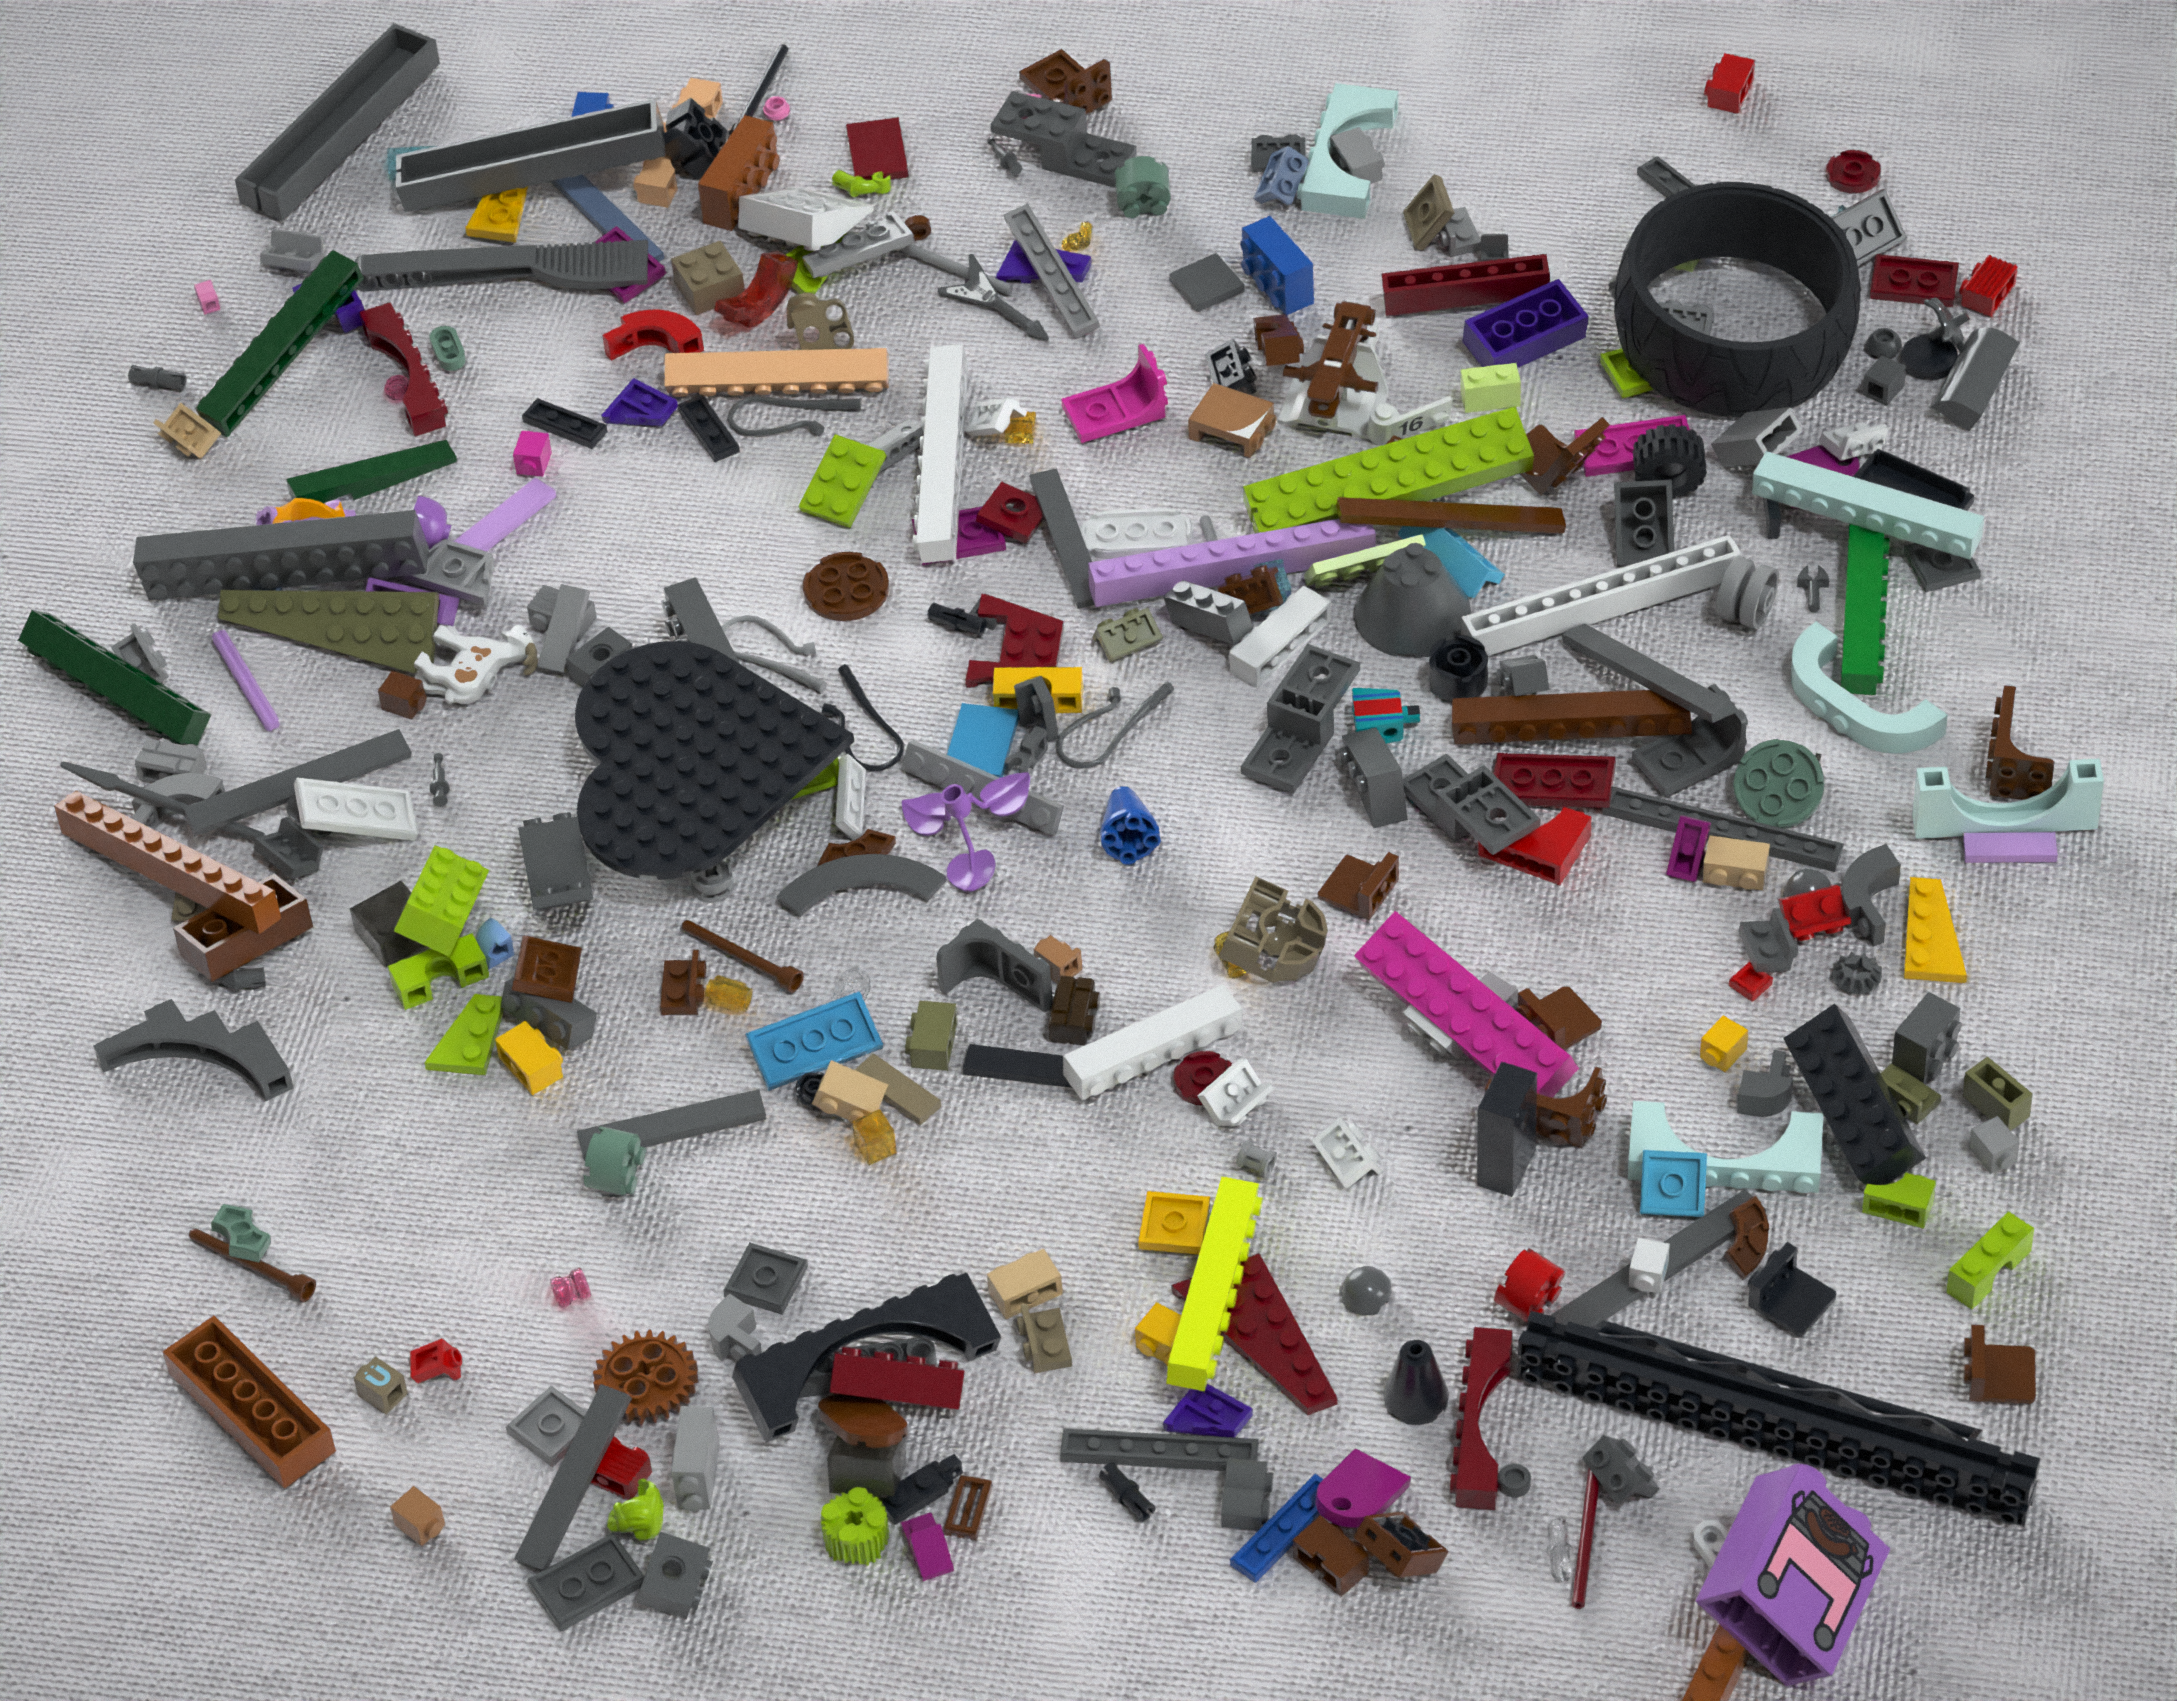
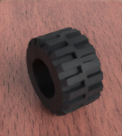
(1671, 455)

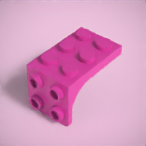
(1122, 404)

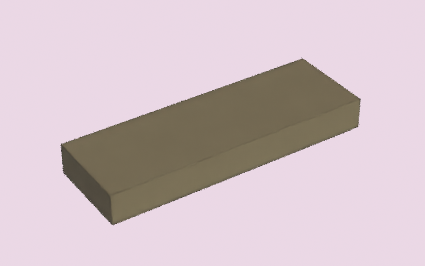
(901, 1091)

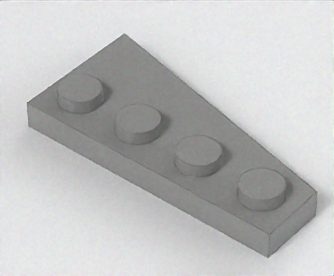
(857, 247)

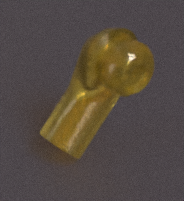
(1078, 240)

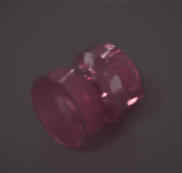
(564, 1290)

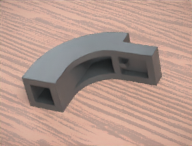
(1864, 878)

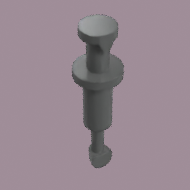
(1008, 160)
(439, 786)

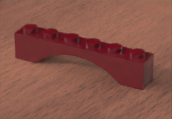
(386, 334)
(1477, 1470)

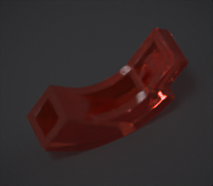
(763, 294)

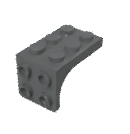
(1688, 758)
(988, 953)

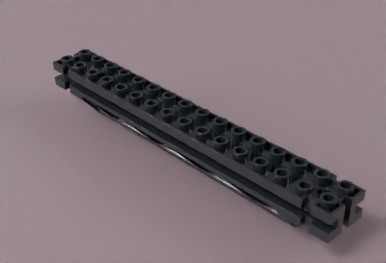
(1796, 1422)

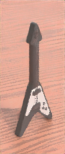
(981, 292)

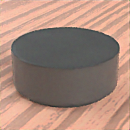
(1514, 1480)

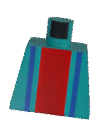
(1384, 711)

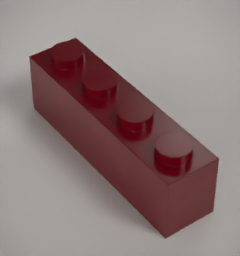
(897, 1379)

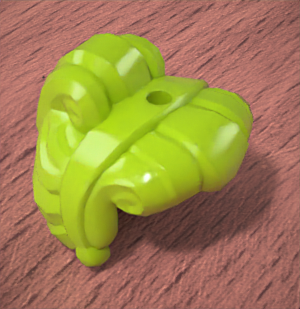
(640, 1514)

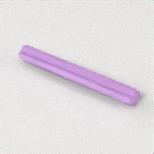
(245, 680)

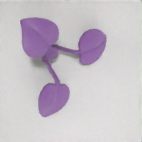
(928, 813)

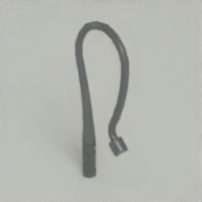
(814, 426)
(1114, 698)

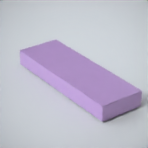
(2010, 847)

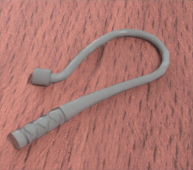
(794, 673)

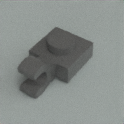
(1032, 749)

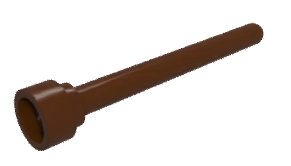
(787, 977)
(299, 1286)

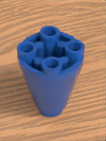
(1128, 827)

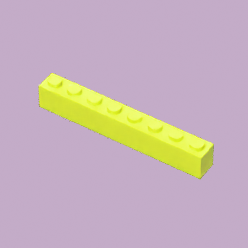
(1213, 1284)

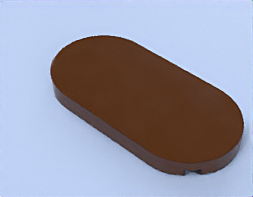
(862, 1420)

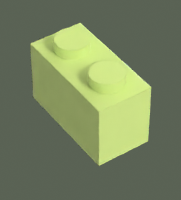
(1490, 387)

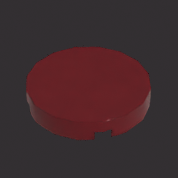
(1853, 171)
(1197, 1073)

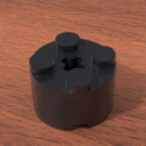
(1458, 668)

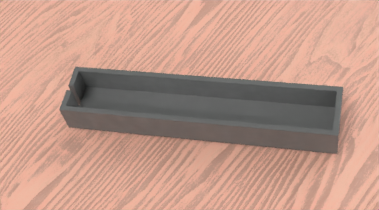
(337, 122)
(530, 155)
(281, 554)

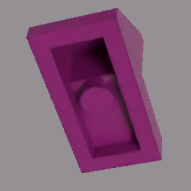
(1688, 848)
(927, 1546)

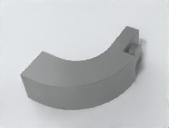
(181, 787)

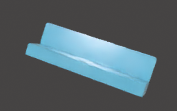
(1458, 556)

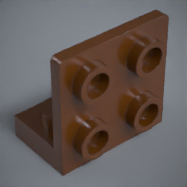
(1360, 885)

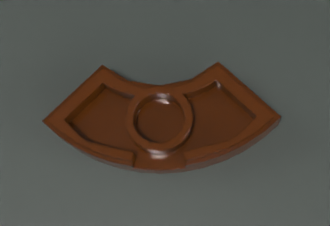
(869, 843)

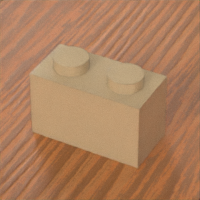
(1736, 863)
(848, 1092)
(1024, 1281)

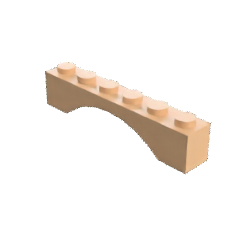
(657, 179)

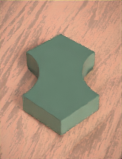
(244, 1238)

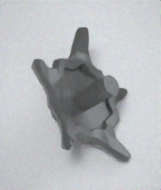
(1949, 325)

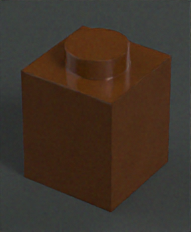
(402, 695)

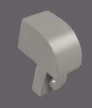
(731, 1329)

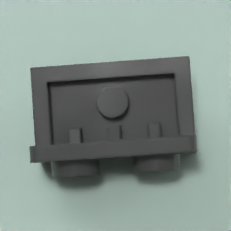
(290, 849)
(1619, 1469)

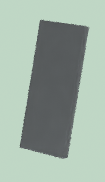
(1975, 376)

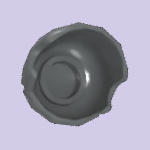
(1805, 881)
(1366, 1290)

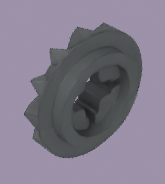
(1864, 981)

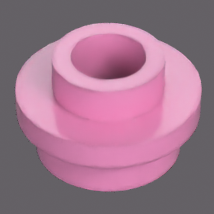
(776, 108)

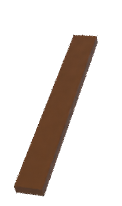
(1450, 515)

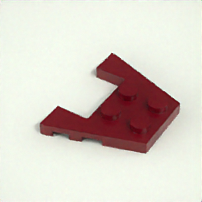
(1028, 640)

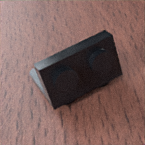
(1788, 1293)

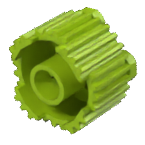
(855, 1527)

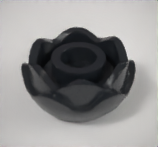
(807, 1087)

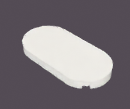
(1135, 532)

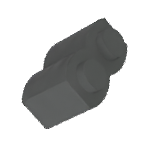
(1245, 1494)

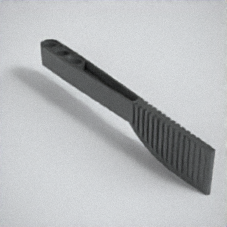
(565, 266)

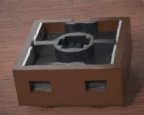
(1400, 1544)

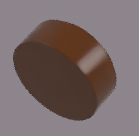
(919, 226)

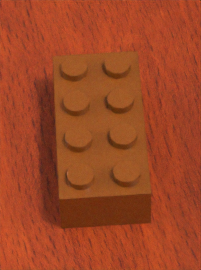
(738, 171)

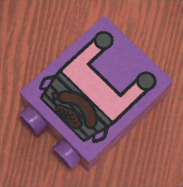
(1794, 1574)

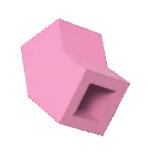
(207, 297)

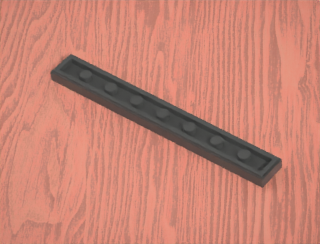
(1649, 673)
(278, 788)
(1783, 842)
(1684, 1249)

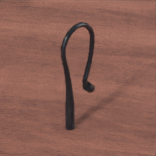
(858, 693)

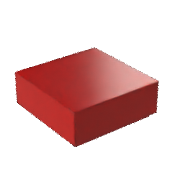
(1750, 983)

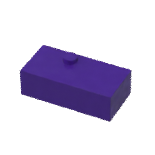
(1526, 327)

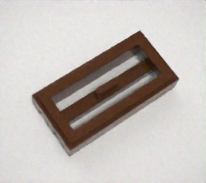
(963, 1529)

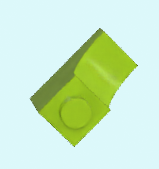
(1902, 1201)

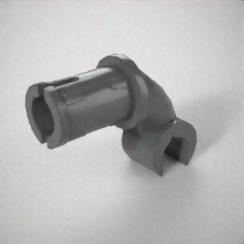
(244, 978)

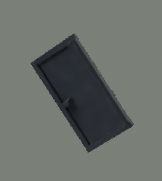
(1907, 477)

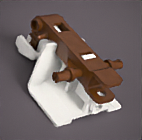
(1338, 375)

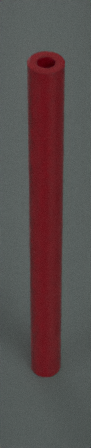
(1585, 1541)

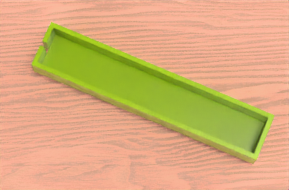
(1406, 469)

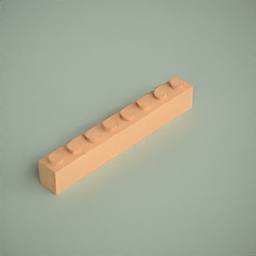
(777, 371)

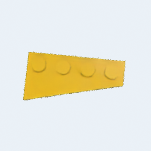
(1931, 937)

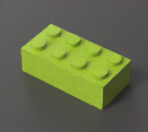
(441, 900)

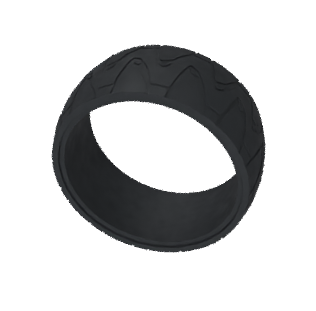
(1753, 225)

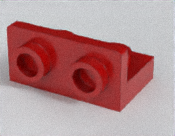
(1814, 912)

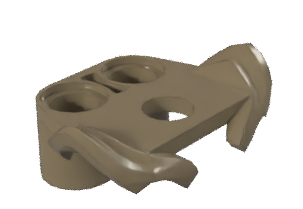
(807, 311)

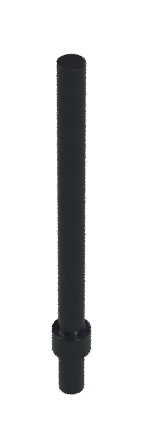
(763, 84)

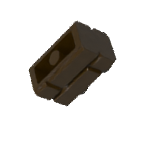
(1072, 1010)

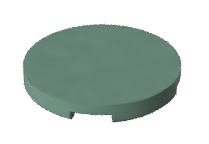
(1779, 783)

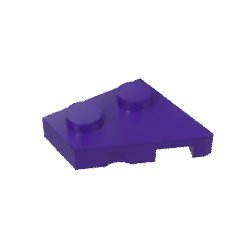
(640, 406)
(1208, 1414)

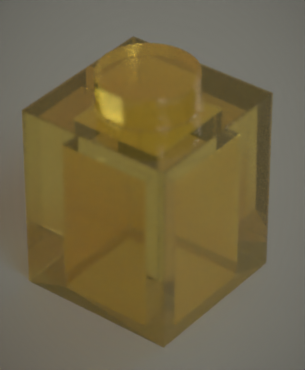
(874, 1137)

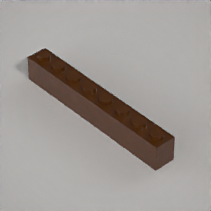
(1567, 717)

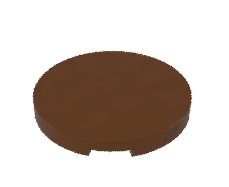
(846, 586)

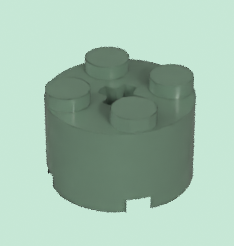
(1142, 187)
(613, 1161)

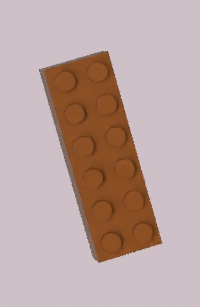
(249, 1401)

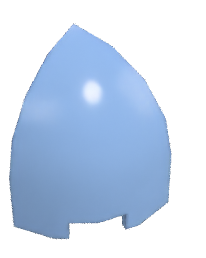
(494, 942)

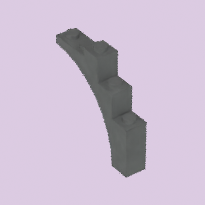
(203, 1038)

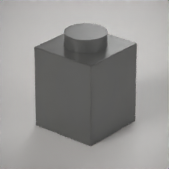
(1884, 380)

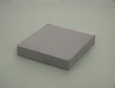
(548, 1425)

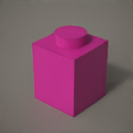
(532, 453)

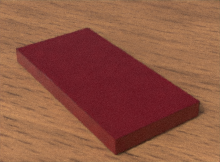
(1558, 779)

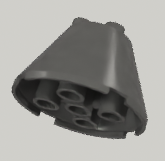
(1411, 604)

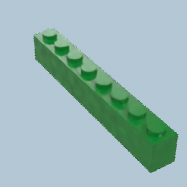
(1864, 610)

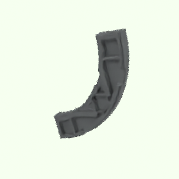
(857, 872)

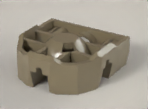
(1293, 944)

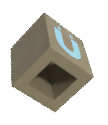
(380, 1385)

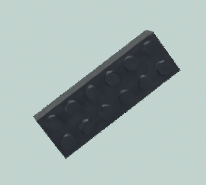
(1854, 1097)

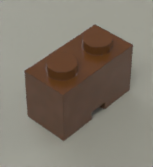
(1333, 1554)

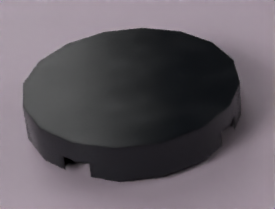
(1928, 357)

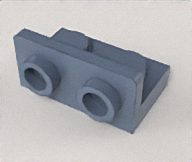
(1281, 176)

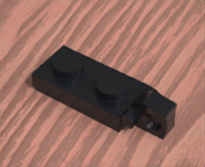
(922, 1488)

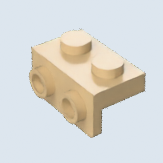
(189, 430)

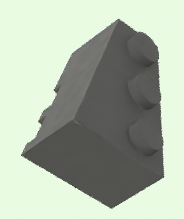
(1375, 776)

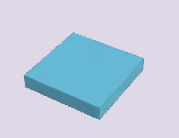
(1673, 1183)

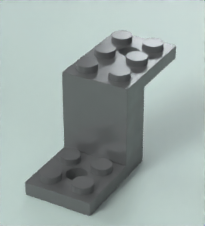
(555, 861)

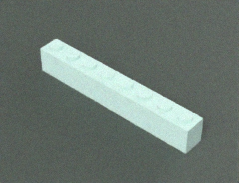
(1868, 505)

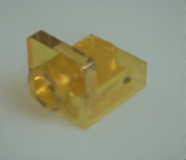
(1021, 429)

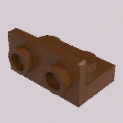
(1256, 589)
(683, 986)

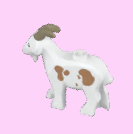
(475, 664)

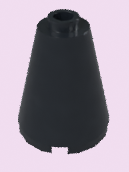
(1416, 1385)

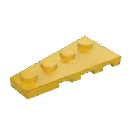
(498, 216)

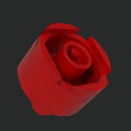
(1529, 1284)

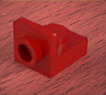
(434, 1360)

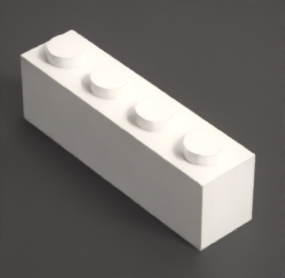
(1280, 636)

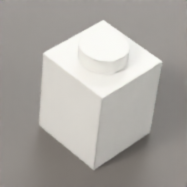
(1649, 1265)

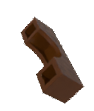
(1278, 339)

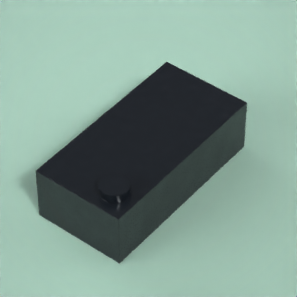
(1506, 1129)

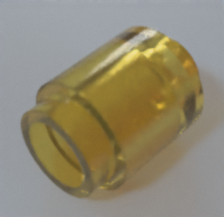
(728, 994)

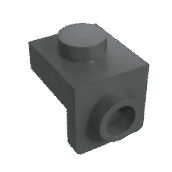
(1494, 246)

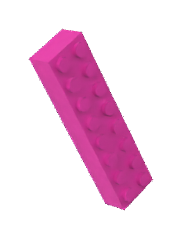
(1461, 1004)

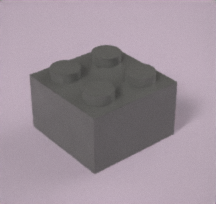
(1927, 1038)

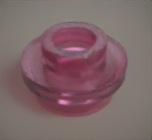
(396, 387)

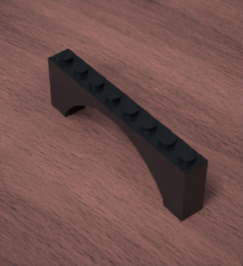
(943, 1313)

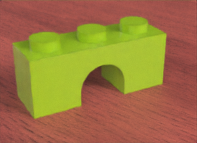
(414, 975)
(1975, 1271)

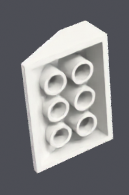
(800, 216)

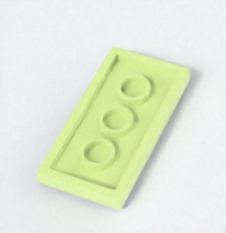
(1351, 564)

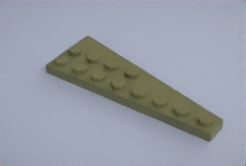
(359, 624)

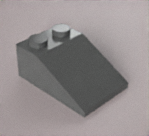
(1643, 520)

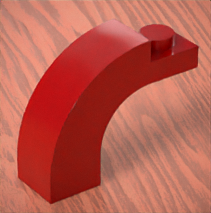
(653, 328)

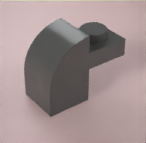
(1766, 1093)

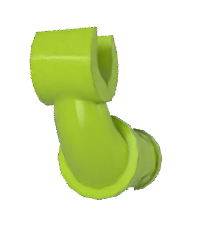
(859, 186)

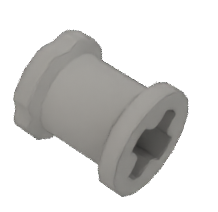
(1256, 1158)

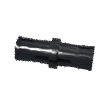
(957, 619)
(1127, 1492)

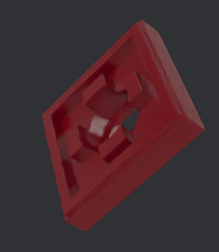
(1014, 524)

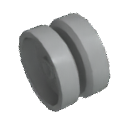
(1747, 592)

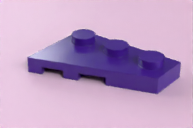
(1018, 267)

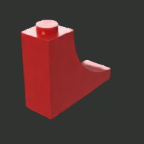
(1548, 849)

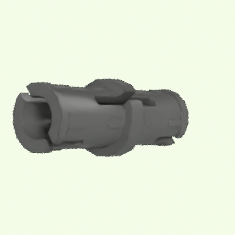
(157, 377)

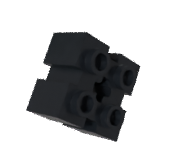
(693, 137)

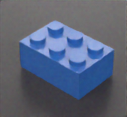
(1277, 265)

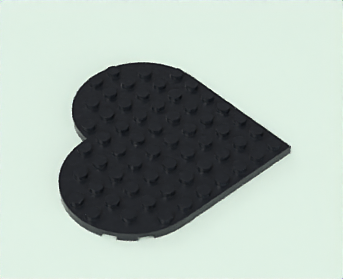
(689, 757)

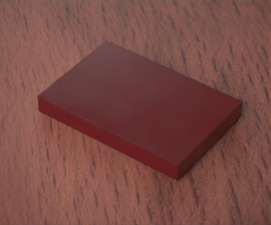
(877, 148)
(1913, 280)

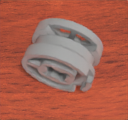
(712, 882)

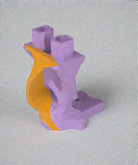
(302, 510)

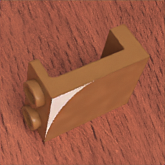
(1233, 418)

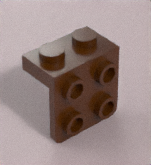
(1559, 1015)
(1998, 1371)

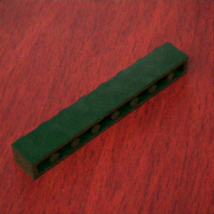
(279, 342)
(114, 678)

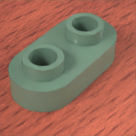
(447, 348)

